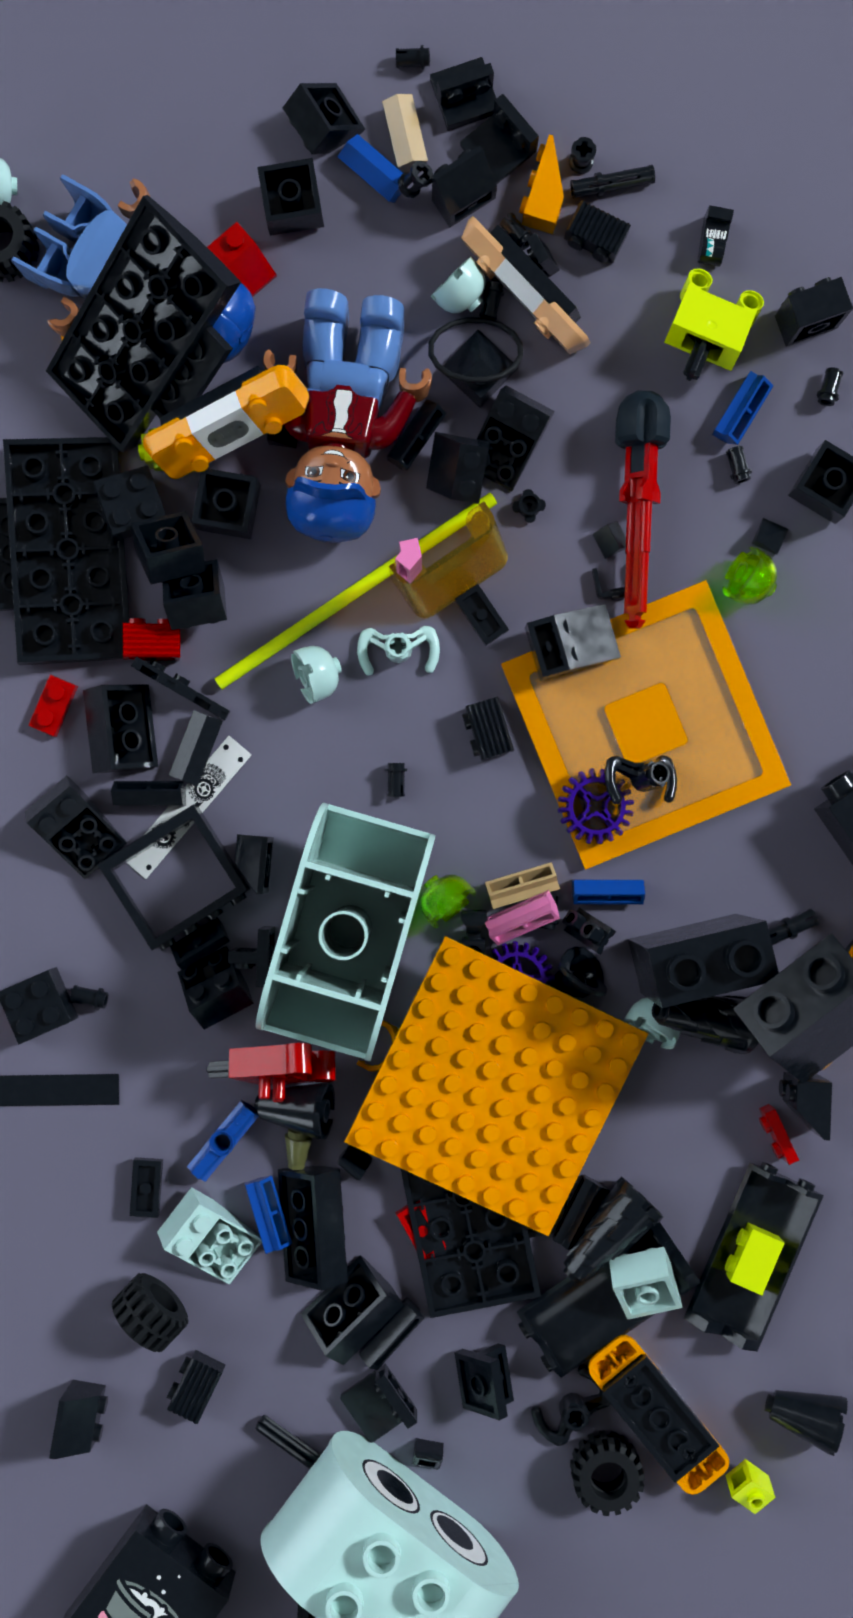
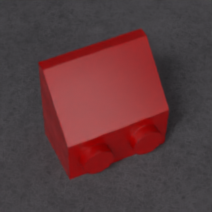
(243, 258)

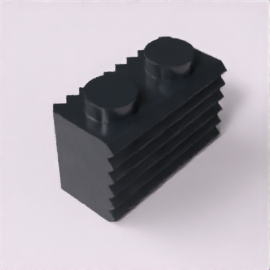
(596, 232)
(488, 729)
(196, 1386)

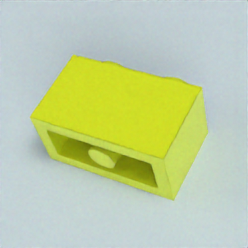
(753, 1258)

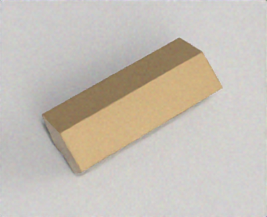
(404, 130)
(522, 885)

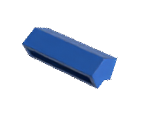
(372, 167)
(743, 408)
(608, 891)
(268, 1214)

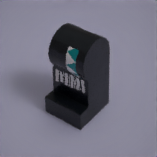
(714, 235)

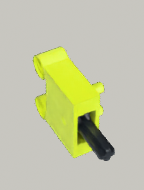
(711, 326)

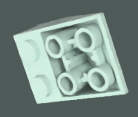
(208, 1236)

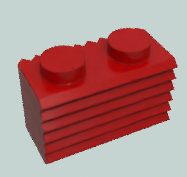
(150, 640)

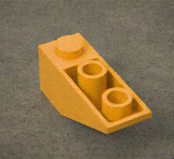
(546, 194)

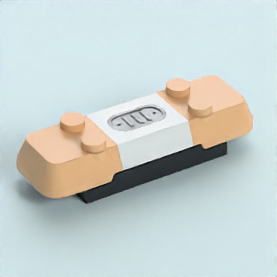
(527, 283)

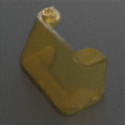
(458, 570)

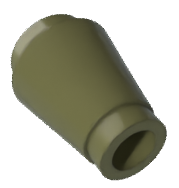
(297, 1149)

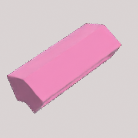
(409, 559)
(522, 918)

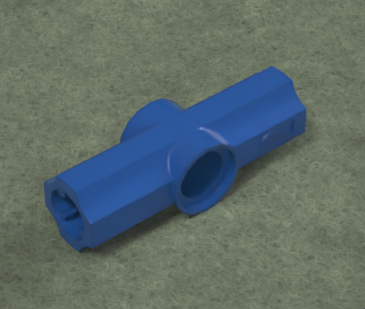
(212, 1152)

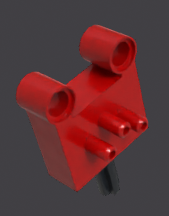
(276, 1067)

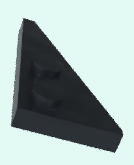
(179, 685)

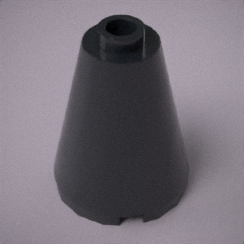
(303, 1109)
(810, 1417)

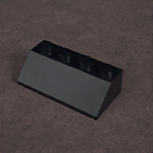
(316, 1226)

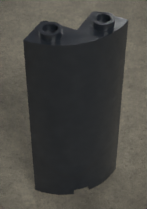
(775, 1206)
(583, 1317)

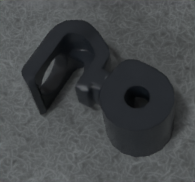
(474, 921)

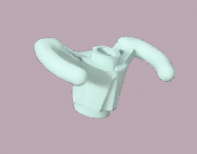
(398, 646)

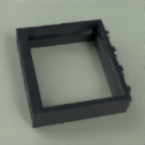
(190, 924)

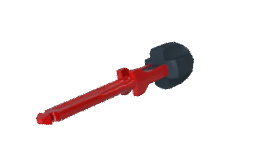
(640, 429)

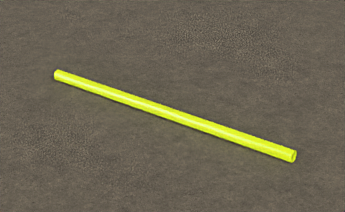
(342, 600)

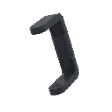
(616, 593)

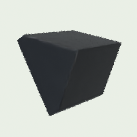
(610, 539)
(428, 1454)

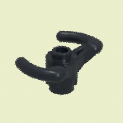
(643, 776)
(573, 1411)

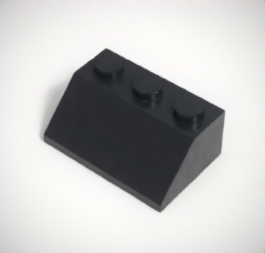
(120, 728)
(351, 1312)

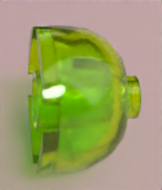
(751, 577)
(445, 897)

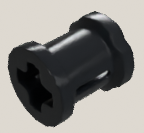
(582, 164)
(418, 182)

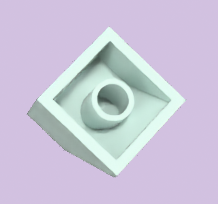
(645, 1283)

